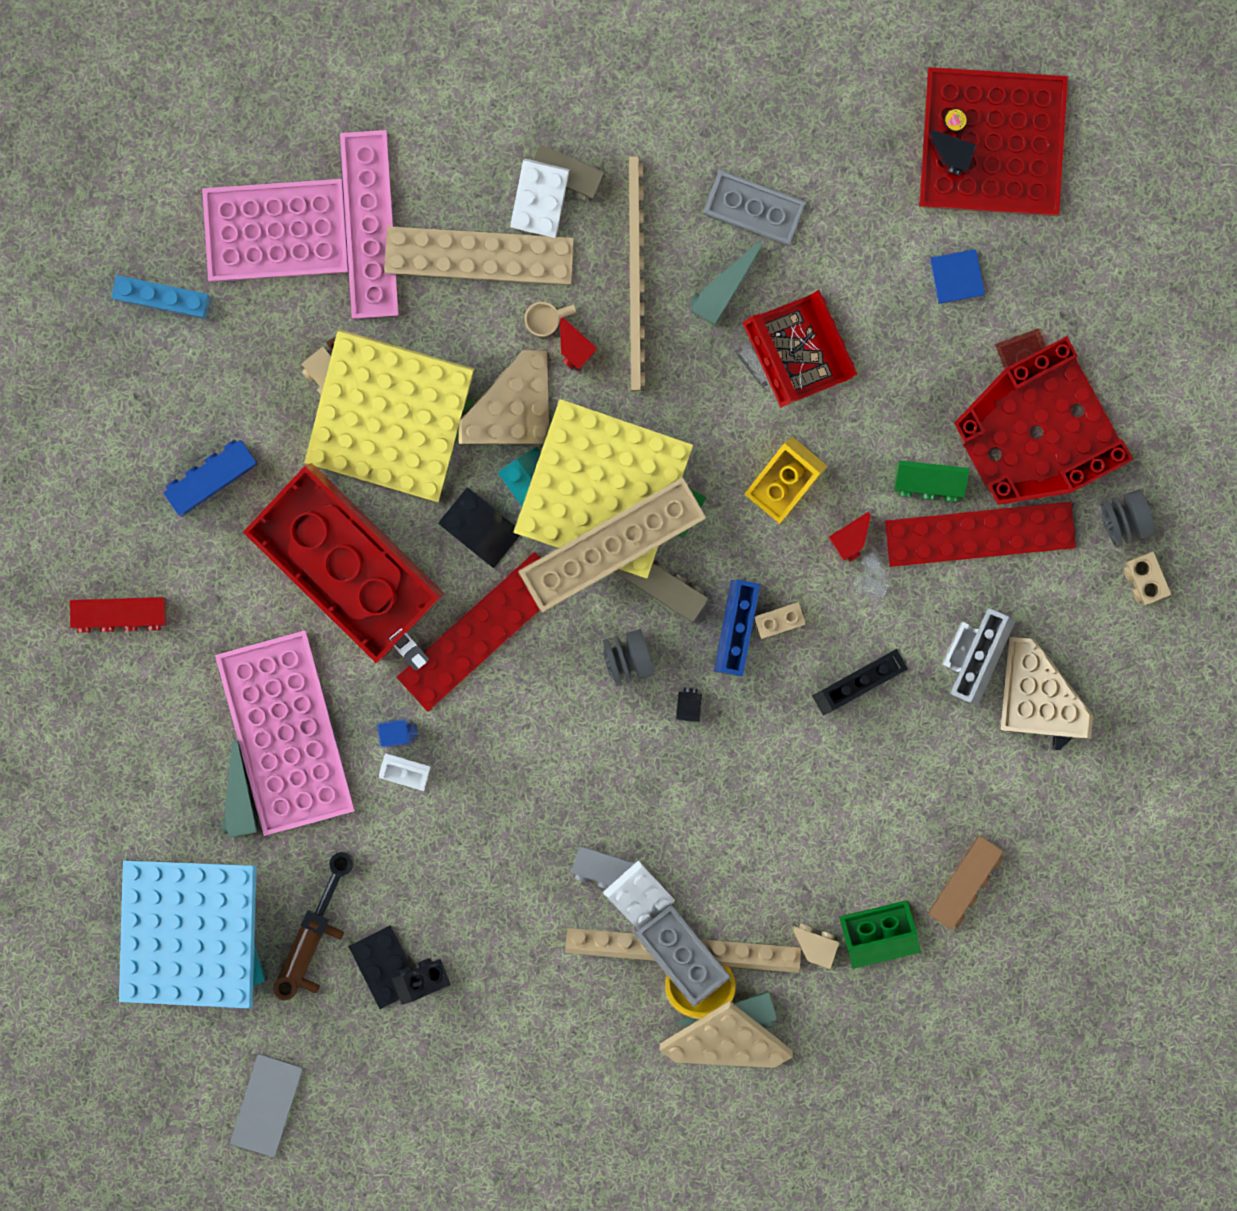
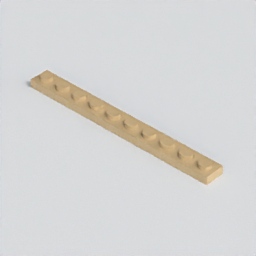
(636, 284)
(726, 953)

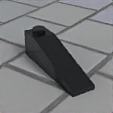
(859, 682)

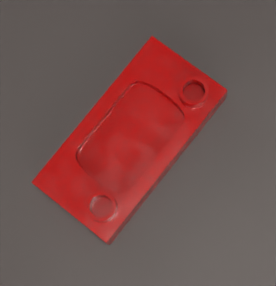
(343, 562)

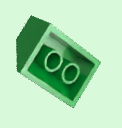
(930, 480)
(880, 934)

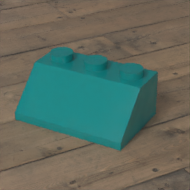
(519, 474)

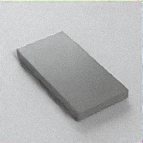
(754, 207)
(682, 956)
(266, 1105)

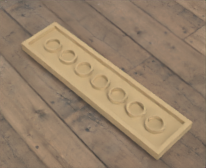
(478, 255)
(612, 544)

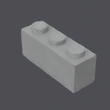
(599, 867)

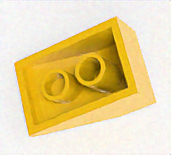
(785, 479)

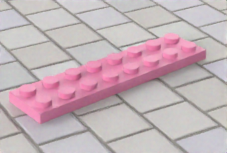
(367, 217)

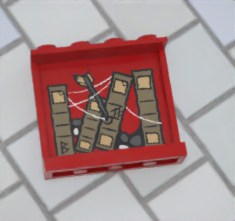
(800, 349)

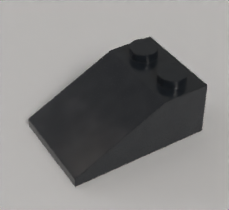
(479, 527)

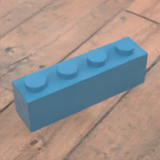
(161, 297)

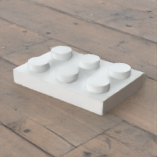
(539, 198)
(638, 895)

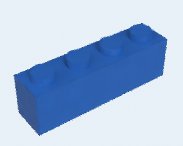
(210, 478)
(736, 627)
(397, 732)

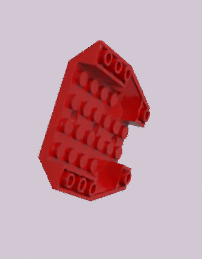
(1041, 395)

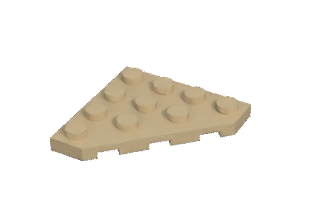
(513, 407)
(1039, 696)
(726, 1038)

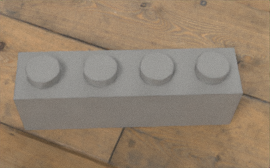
(983, 657)

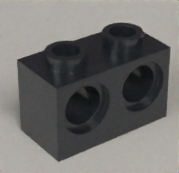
(421, 982)

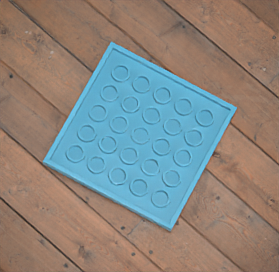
(187, 934)

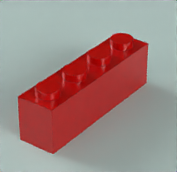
(118, 612)

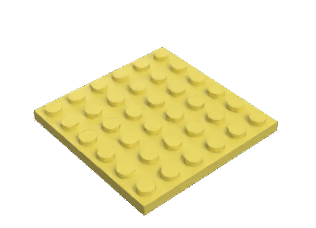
(388, 415)
(594, 472)

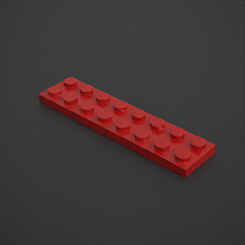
(980, 534)
(472, 639)

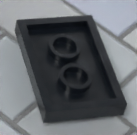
(379, 961)

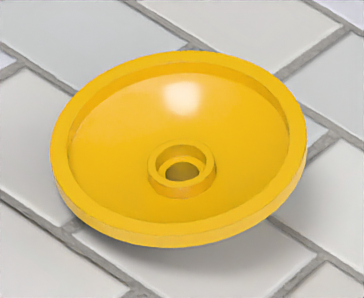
(715, 1000)

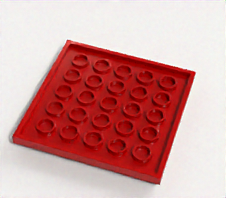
(1017, 138)

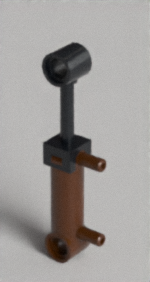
(309, 936)

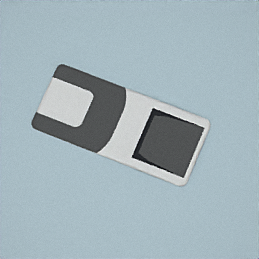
(410, 651)

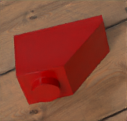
(574, 346)
(851, 538)

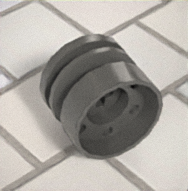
(1129, 518)
(628, 657)

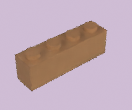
(965, 883)

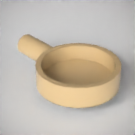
(543, 318)

